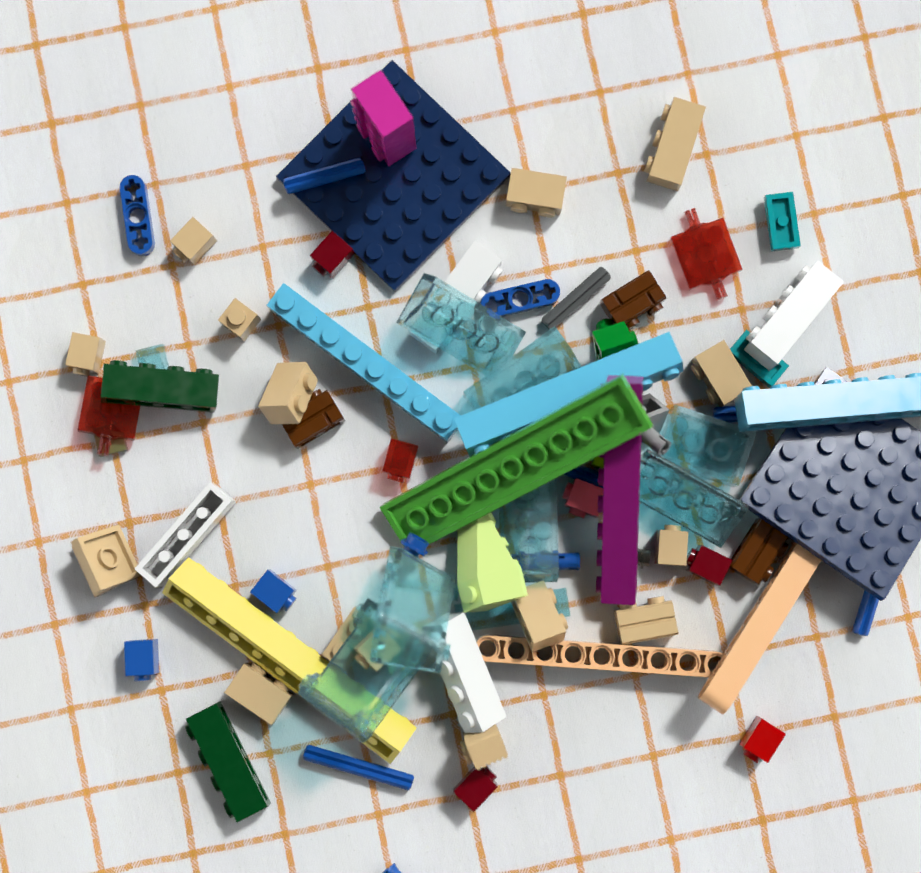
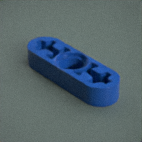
(132, 236)
(538, 285)

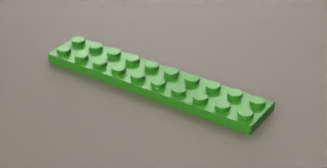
(519, 462)

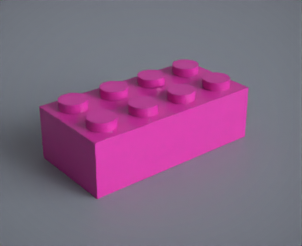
(383, 118)

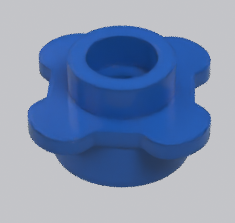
(415, 545)

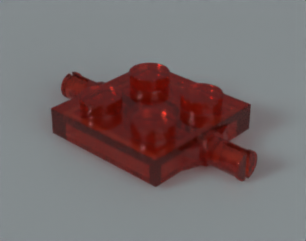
(706, 253)
(106, 419)

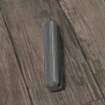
(576, 298)

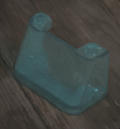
(413, 613)
(349, 693)

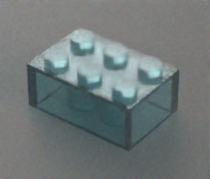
(707, 445)

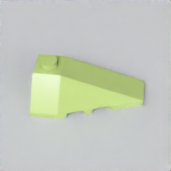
(485, 568)

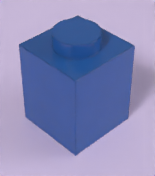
(274, 592)
(141, 658)

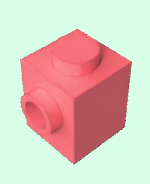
(582, 498)

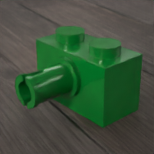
(612, 338)

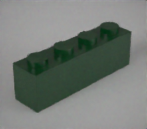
(159, 387)
(227, 761)

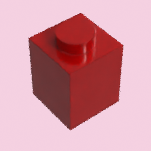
(761, 740)

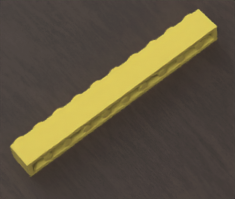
(266, 643)

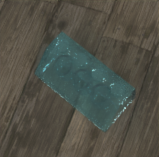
(460, 325)
(535, 364)
(688, 499)
(532, 532)

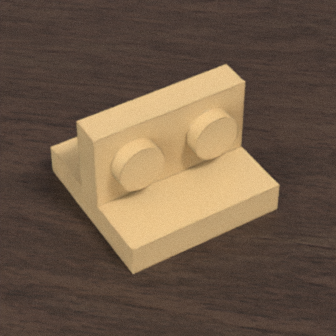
(105, 559)

